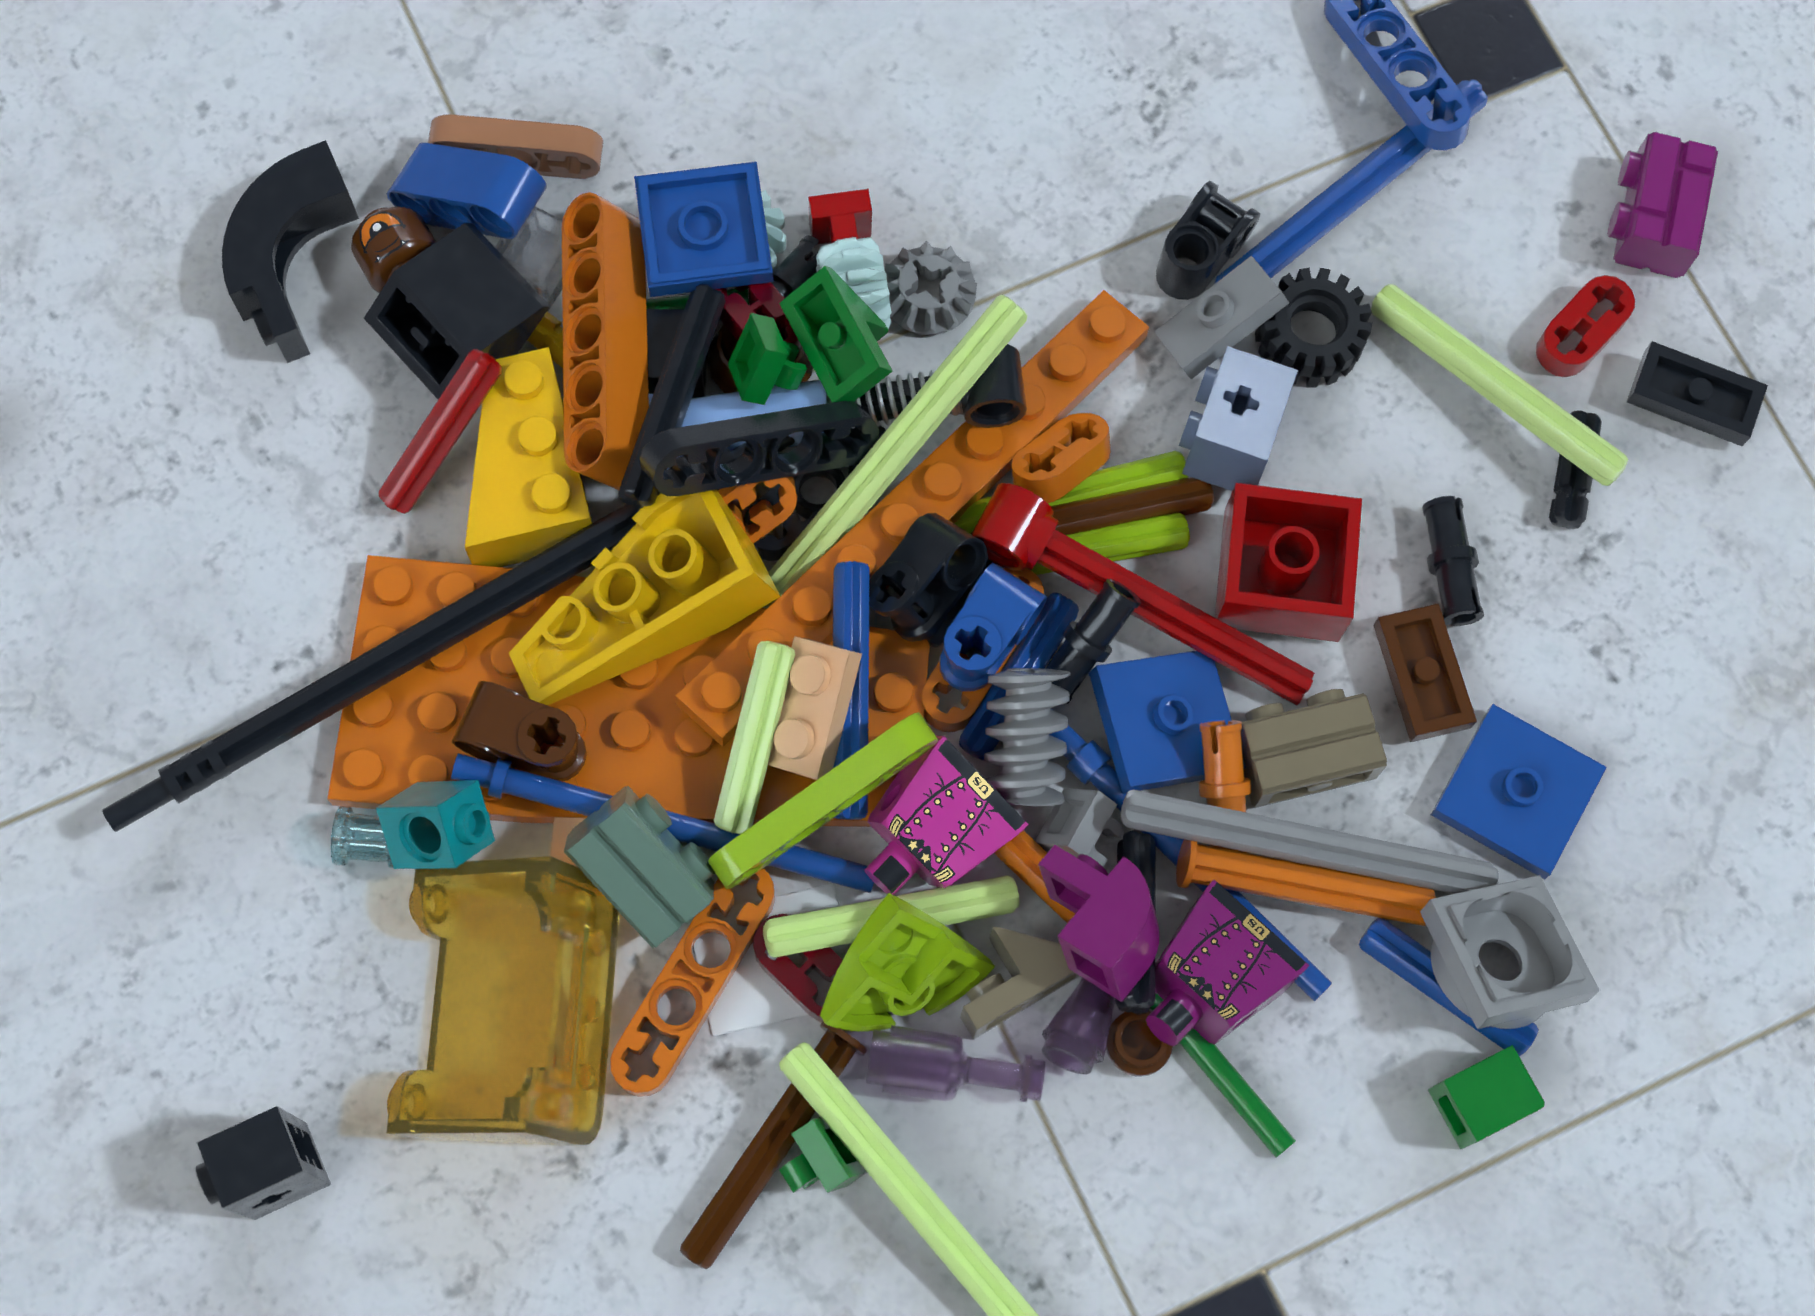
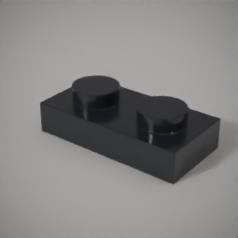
(1697, 393)

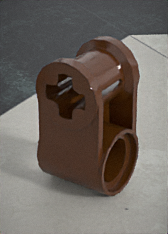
(514, 728)

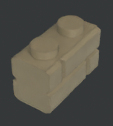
(1310, 747)

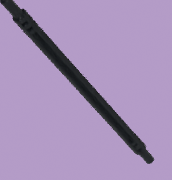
(380, 665)

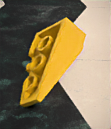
(661, 588)

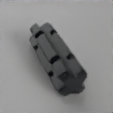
(1572, 484)

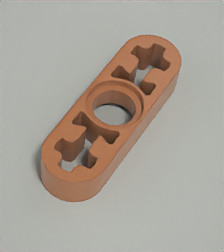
(546, 147)

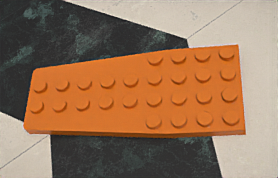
(627, 722)

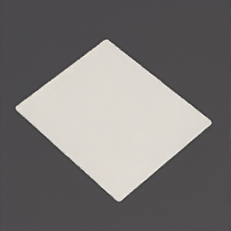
(751, 994)

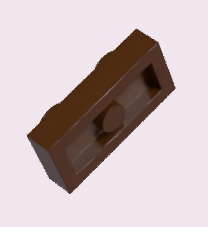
(1424, 673)

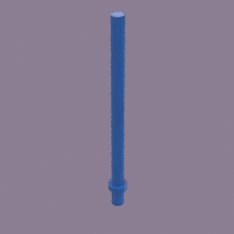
(502, 779)

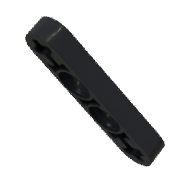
(760, 458)

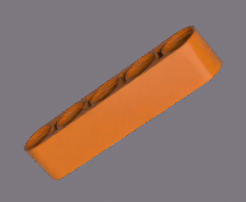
(603, 337)

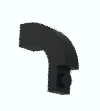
(268, 228)

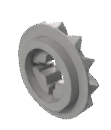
(921, 311)

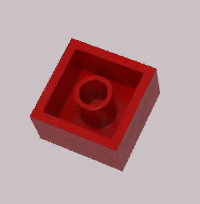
(1288, 562)

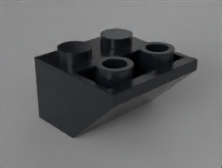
(452, 302)

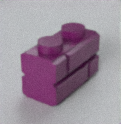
(1663, 204)

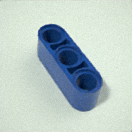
(468, 187)

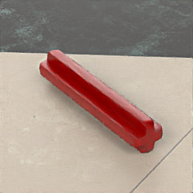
(440, 431)

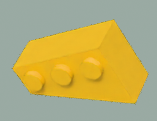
(521, 483)

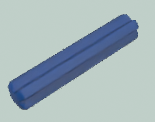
(1032, 652)
(1413, 964)

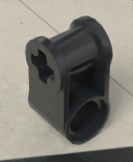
(1208, 235)
(927, 570)

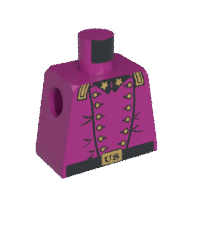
(1219, 970)

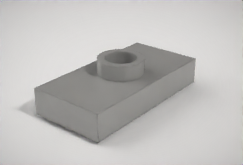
(1221, 317)

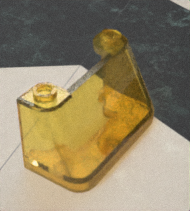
(514, 1005)

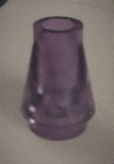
(1080, 1029)

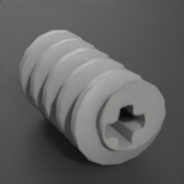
(1027, 736)

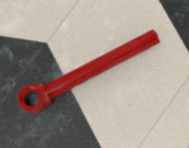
(1022, 532)

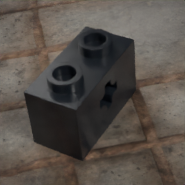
(261, 1164)

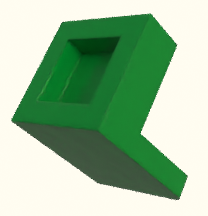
(1486, 1097)

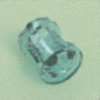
(357, 838)

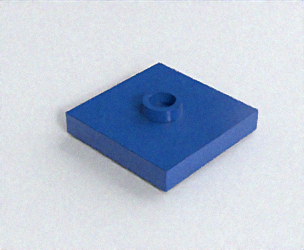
(703, 229)
(1154, 716)
(1518, 791)

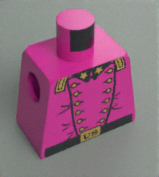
(939, 821)

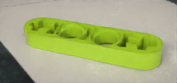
(822, 800)

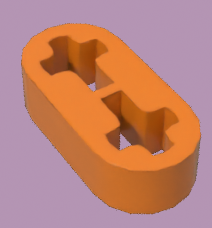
(1062, 456)

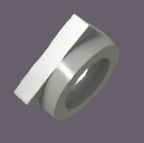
(1526, 922)

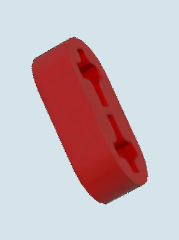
(1594, 333)

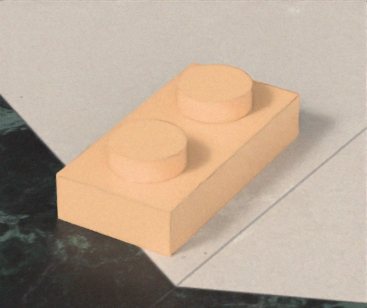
(814, 708)

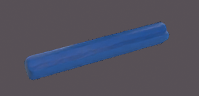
(852, 634)

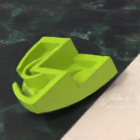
(899, 967)

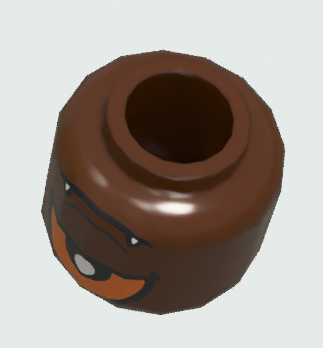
(388, 241)

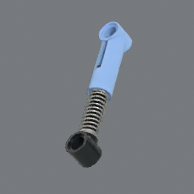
(991, 402)

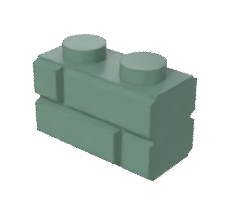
(642, 865)

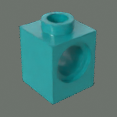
(435, 824)

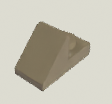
(1035, 970)

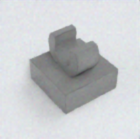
(1080, 823)

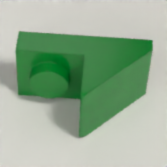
(838, 335)

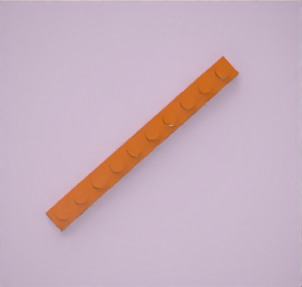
(943, 484)

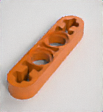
(701, 982)

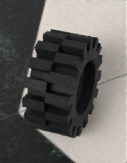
(1334, 303)

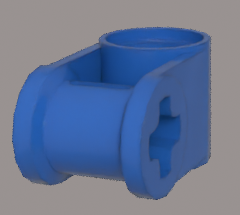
(992, 621)

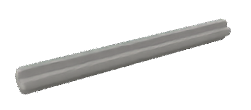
(1304, 843)

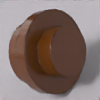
(1135, 1047)

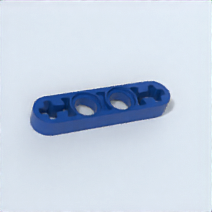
(1405, 54)

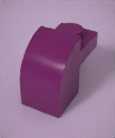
(1114, 919)

